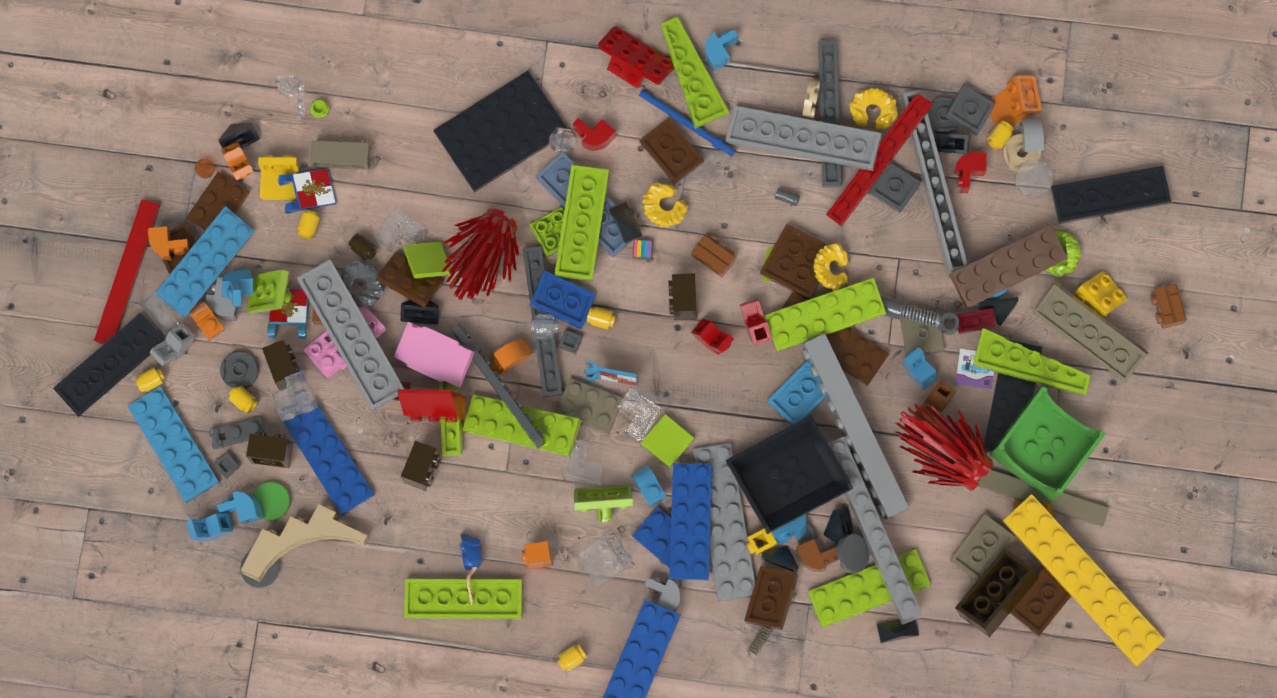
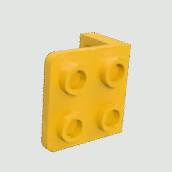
(271, 169)
(1101, 294)

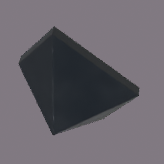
(242, 133)
(952, 143)
(625, 222)
(1002, 307)
(418, 314)
(838, 525)
(782, 558)
(895, 630)

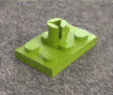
(269, 292)
(603, 500)

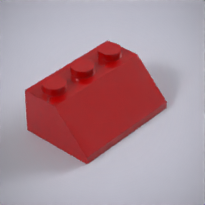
(432, 405)

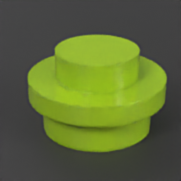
(319, 109)

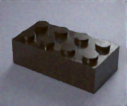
(996, 592)

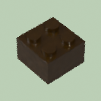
(683, 290)
(280, 362)
(269, 450)
(420, 466)

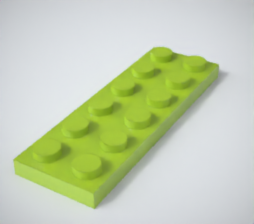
(582, 223)
(825, 314)
(495, 421)
(862, 591)
(451, 599)

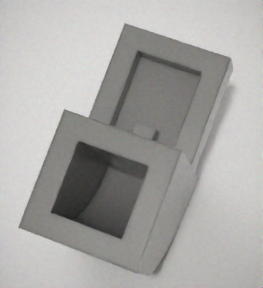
(1032, 134)
(221, 306)
(174, 345)
(669, 594)

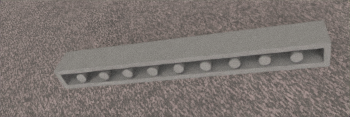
(936, 192)
(855, 427)
(876, 537)

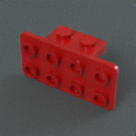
(633, 59)

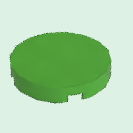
(274, 500)

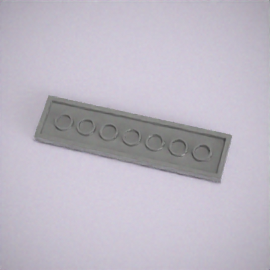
(803, 138)
(351, 334)
(727, 527)

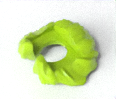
(1072, 251)

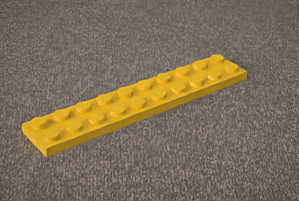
(1083, 580)

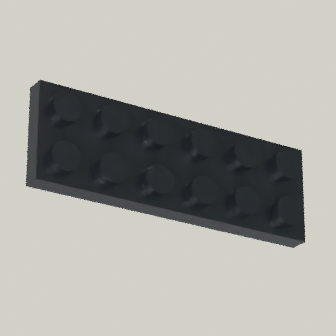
(1110, 194)
(108, 365)
(1008, 401)

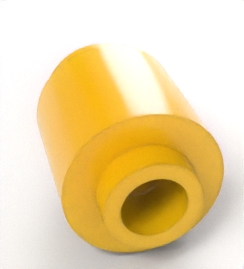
(1000, 135)
(308, 225)
(601, 318)
(149, 379)
(242, 399)
(571, 658)

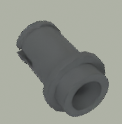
(787, 197)

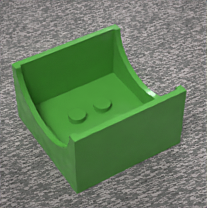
(1046, 446)

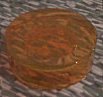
(204, 168)

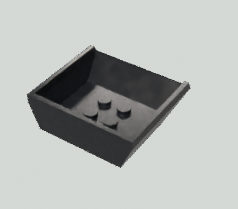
(789, 474)

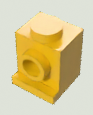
(768, 539)

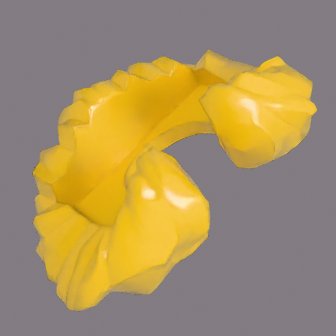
(874, 97)
(652, 208)
(831, 253)

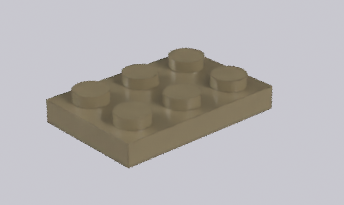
(590, 405)
(982, 547)

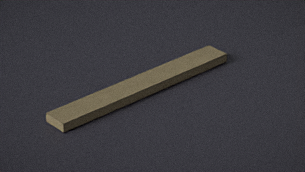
(1064, 504)

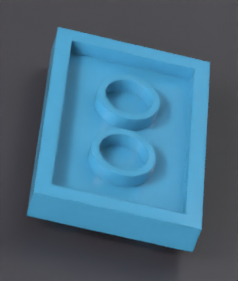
(797, 396)

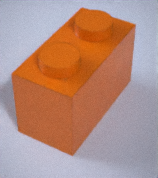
(537, 555)

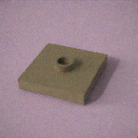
(920, 335)

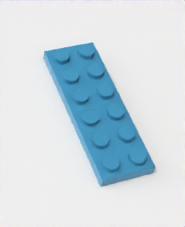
(204, 262)
(173, 444)

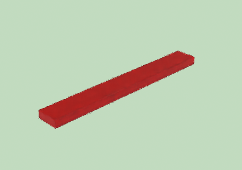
(887, 150)
(127, 271)

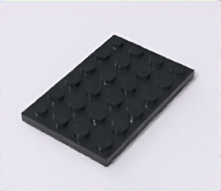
(499, 131)

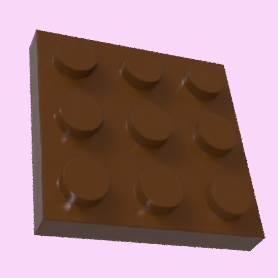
(793, 261)

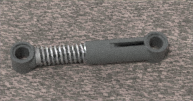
(897, 309)

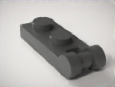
(235, 433)

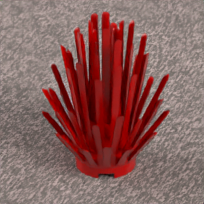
(484, 249)
(958, 452)

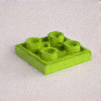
(548, 231)
(426, 259)
(667, 441)

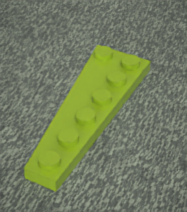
(696, 84)
(1012, 359)

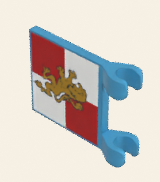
(291, 314)
(610, 375)

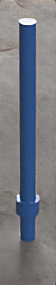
(717, 143)

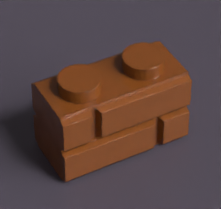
(714, 255)
(1168, 306)

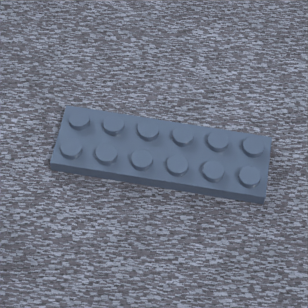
(556, 181)

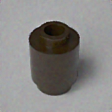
(362, 247)

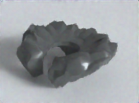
(365, 271)

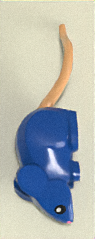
(471, 557)

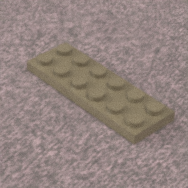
(1090, 332)

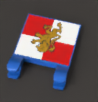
(311, 190)

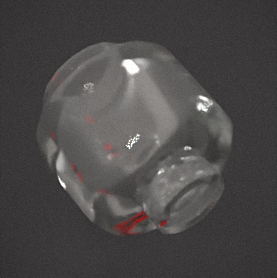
(563, 140)
(544, 326)

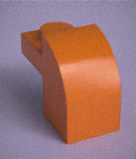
(237, 161)
(163, 246)
(206, 320)
(509, 356)

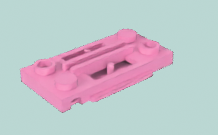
(324, 352)
(434, 354)

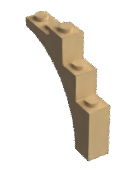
(322, 526)

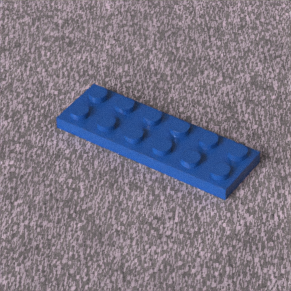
(329, 460)
(690, 522)
(642, 652)

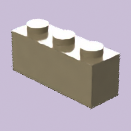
(340, 154)

